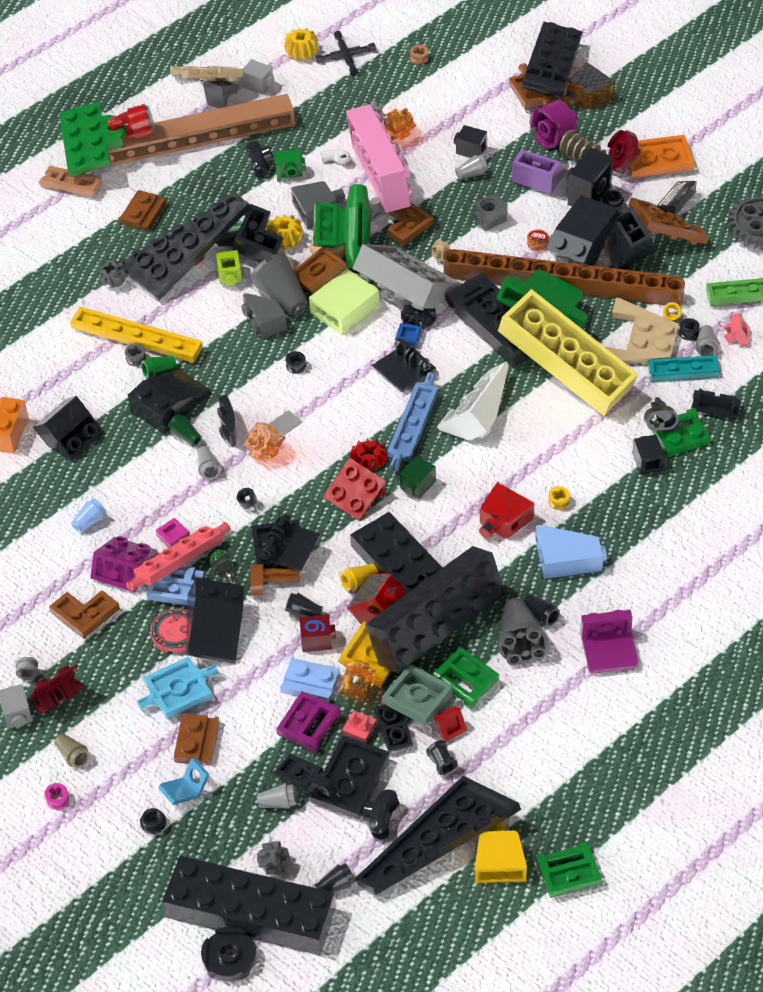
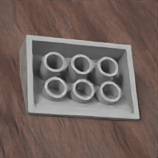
(404, 275)

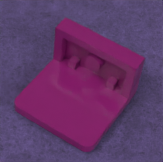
(608, 641)

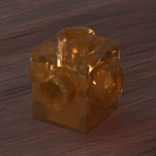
(399, 123)
(264, 441)

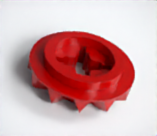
(368, 461)

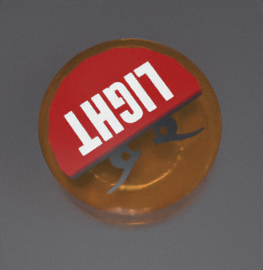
(537, 239)

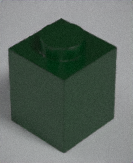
(417, 477)

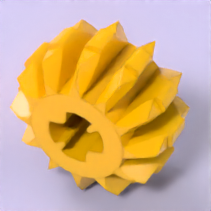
(301, 44)
(288, 228)

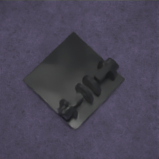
(403, 365)
(288, 544)

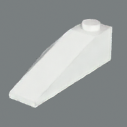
(478, 408)

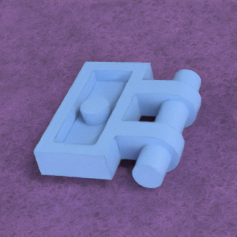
(174, 589)

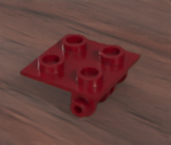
(45, 688)

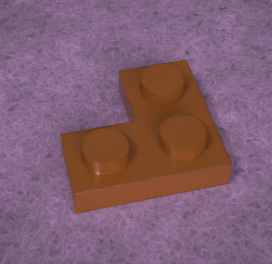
(410, 224)
(84, 617)

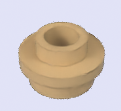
(439, 248)

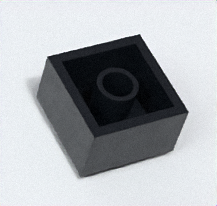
(590, 176)

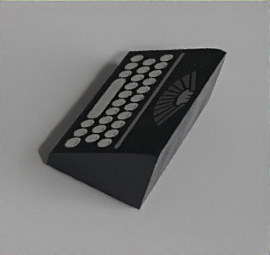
(678, 196)

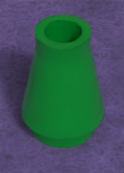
(157, 365)

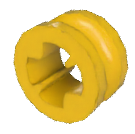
(557, 492)

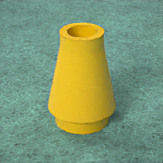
(354, 577)

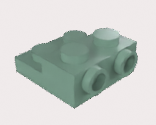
(418, 694)

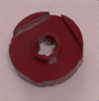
(624, 150)

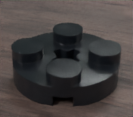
(235, 967)

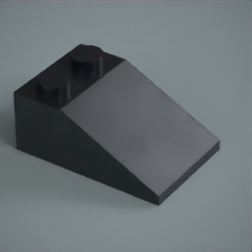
(583, 231)
(165, 396)
(214, 620)

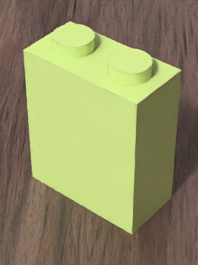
(344, 301)

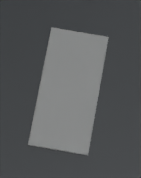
(285, 422)

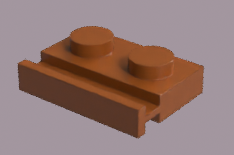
(143, 210)
(196, 738)

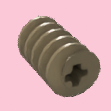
(575, 145)

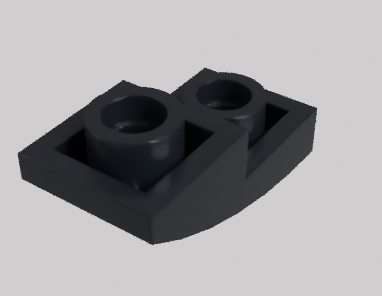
(227, 420)
(392, 728)

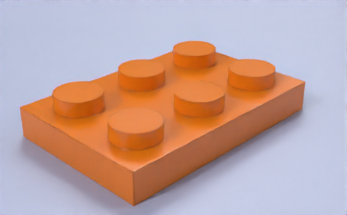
(662, 157)

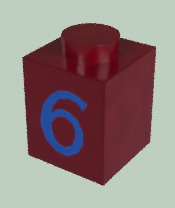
(316, 633)

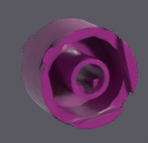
(552, 123)

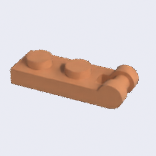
(80, 184)

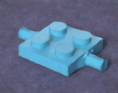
(177, 687)

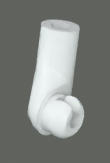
(337, 155)

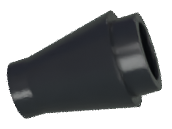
(302, 606)
(543, 610)
(337, 879)

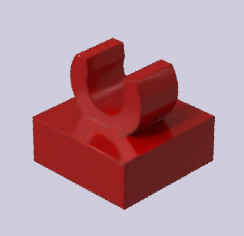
(450, 723)

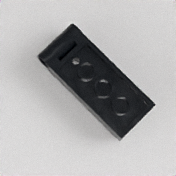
(552, 59)
(483, 313)
(394, 551)

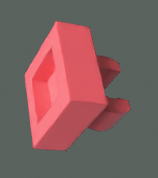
(737, 330)
(359, 727)

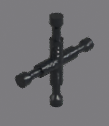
(345, 53)

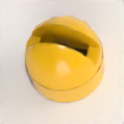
(672, 316)

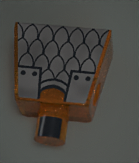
(589, 87)

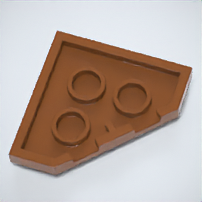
(669, 224)

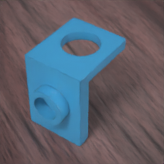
(185, 788)

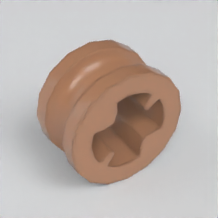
(419, 54)

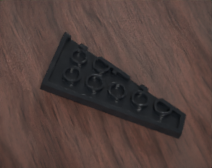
(180, 248)
(450, 822)

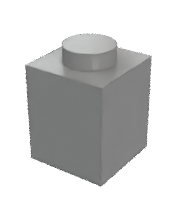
(257, 77)
(15, 706)

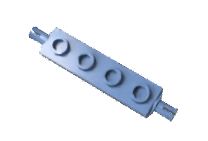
(412, 422)

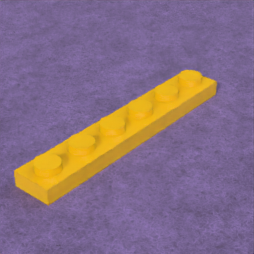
(136, 333)

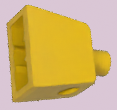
(500, 856)

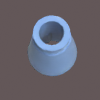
(88, 515)

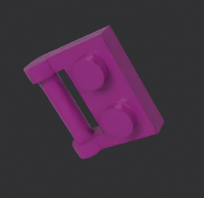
(302, 716)

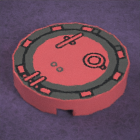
(170, 631)

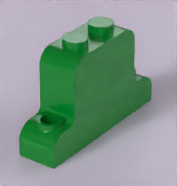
(552, 289)

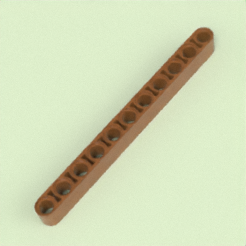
(589, 279)

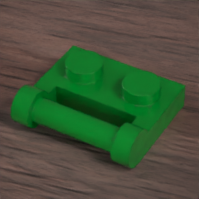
(685, 437)
(471, 672)
(568, 876)

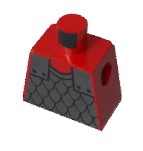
(375, 596)

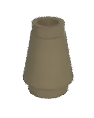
(73, 752)

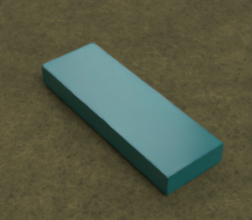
(683, 368)

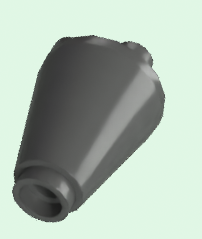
(521, 634)

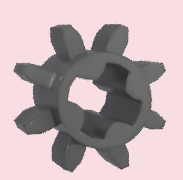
(113, 274)
(273, 857)

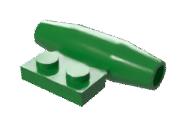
(346, 226)

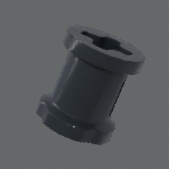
(442, 758)

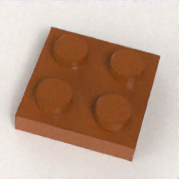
(319, 270)

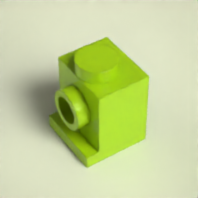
(228, 273)

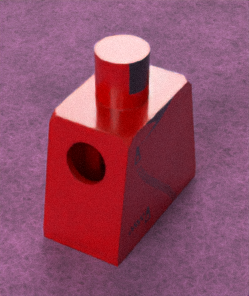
(504, 512)

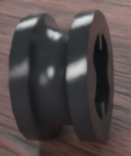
(691, 324)
(300, 365)

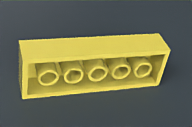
(567, 352)

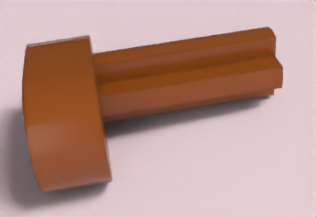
(259, 575)

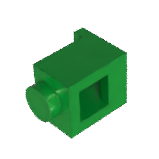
(289, 164)

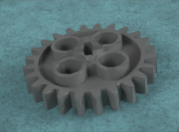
(746, 221)

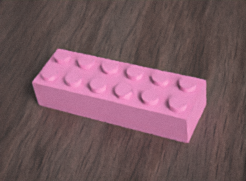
(379, 158)

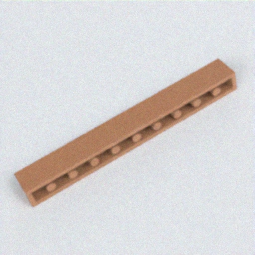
(208, 128)

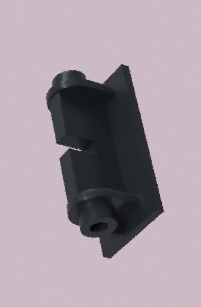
(721, 405)

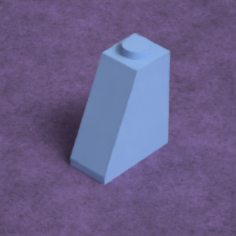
(568, 552)

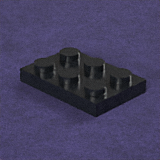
(354, 773)

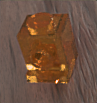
(365, 674)

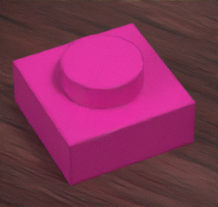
(172, 532)

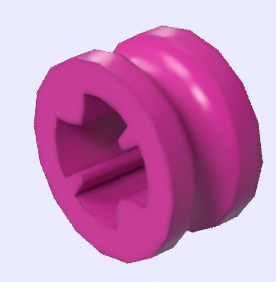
(55, 789)

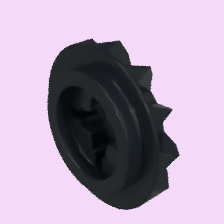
(409, 317)

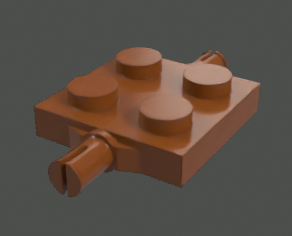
(528, 98)

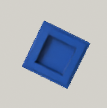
(409, 332)

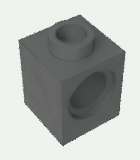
(490, 212)

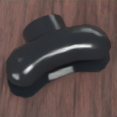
(260, 158)
(380, 812)

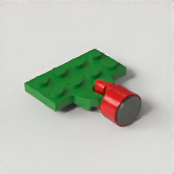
(91, 135)

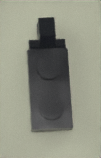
(304, 775)

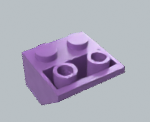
(537, 171)

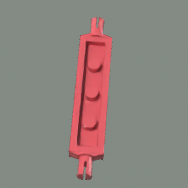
(177, 555)

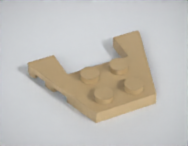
(208, 73)
(650, 336)

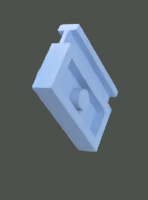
(311, 678)

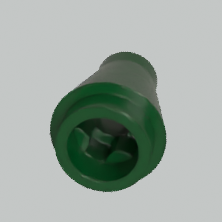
(183, 429)

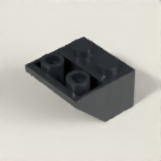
(628, 240)
(69, 428)

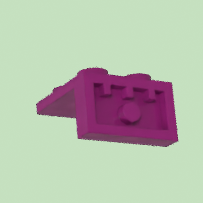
(117, 559)

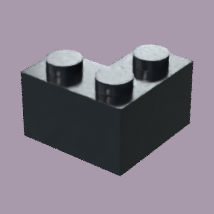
(253, 238)

